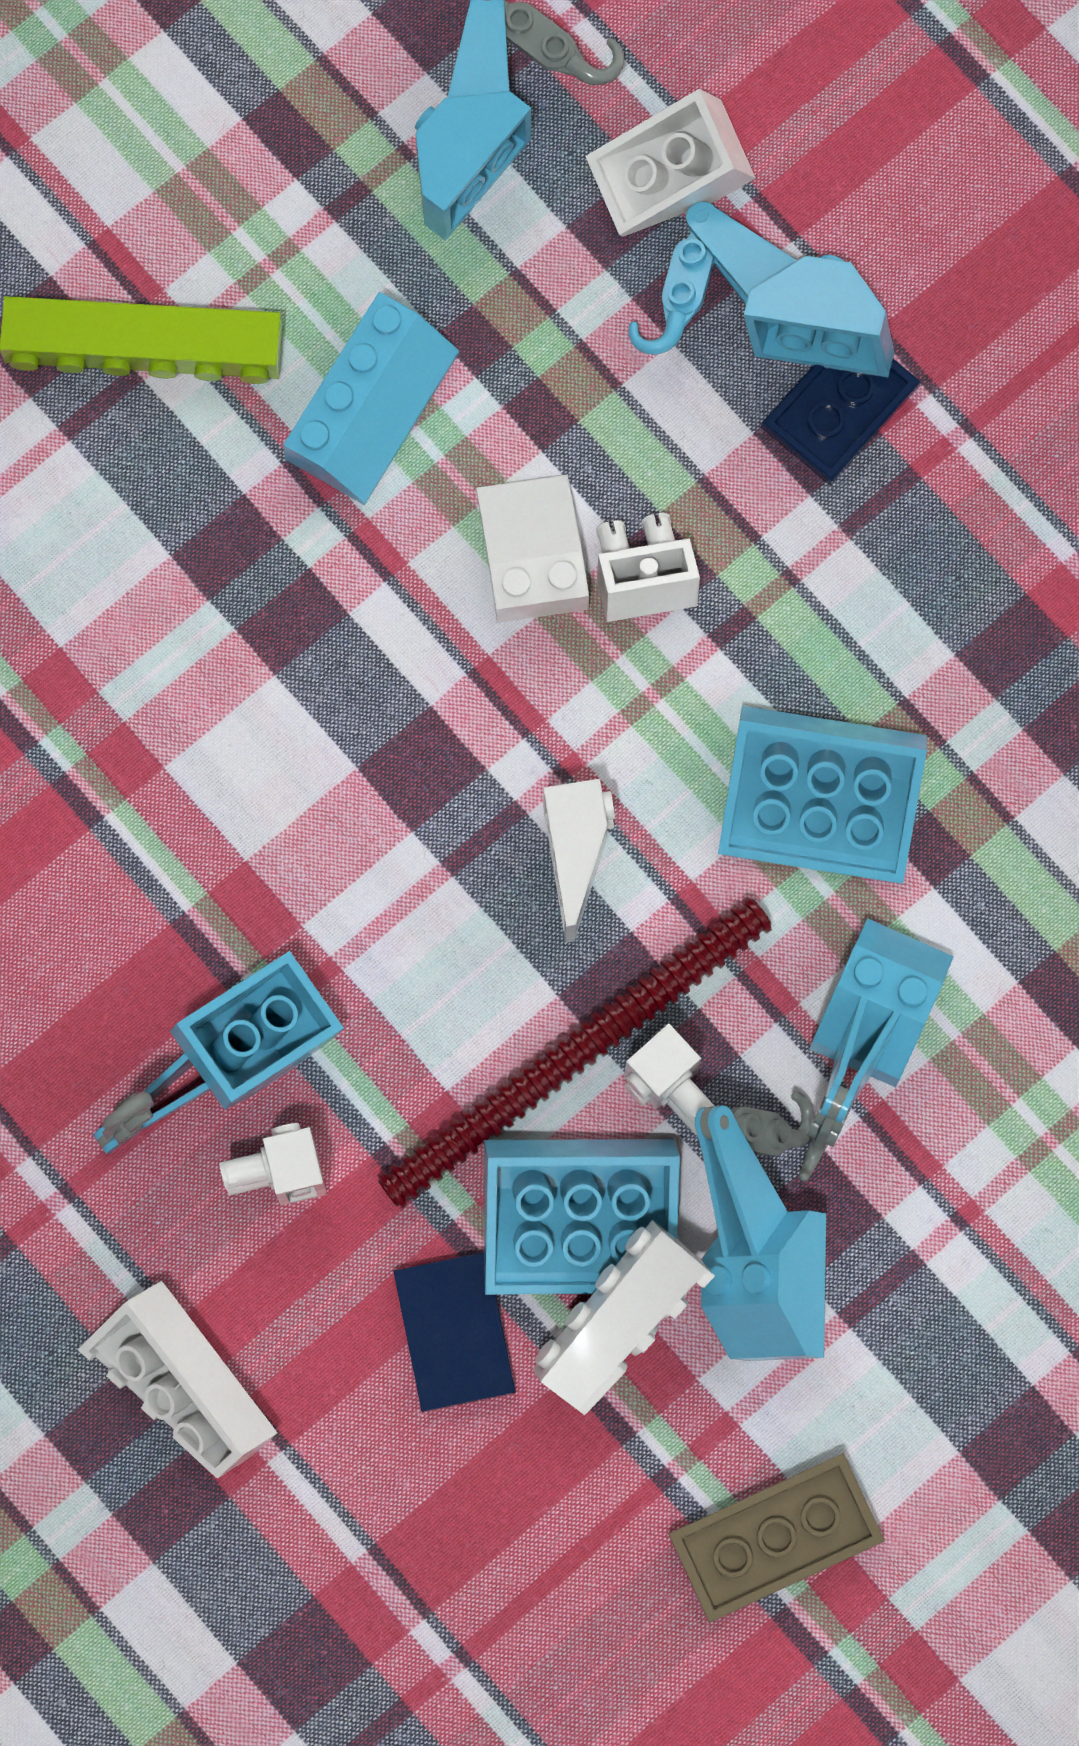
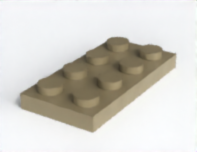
(776, 1537)

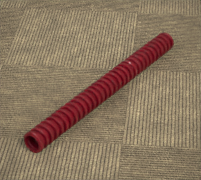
(575, 1052)

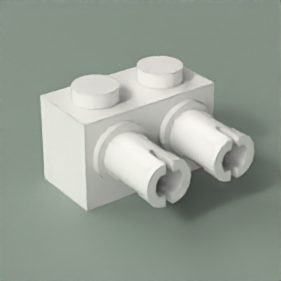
(645, 577)
(663, 1076)
(285, 1163)

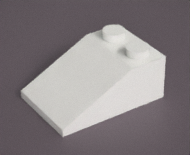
(670, 163)
(533, 548)
(577, 833)

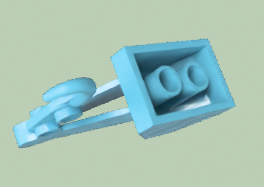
(793, 309)

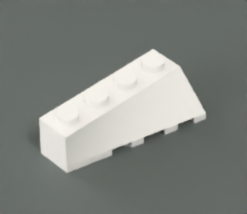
(620, 1316)
(180, 1379)

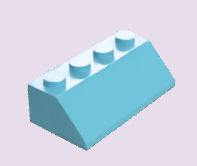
(370, 399)

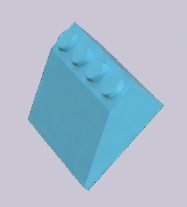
(823, 794)
(569, 1207)

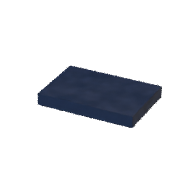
(837, 415)
(453, 1333)

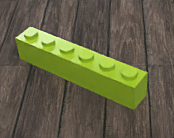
(141, 339)

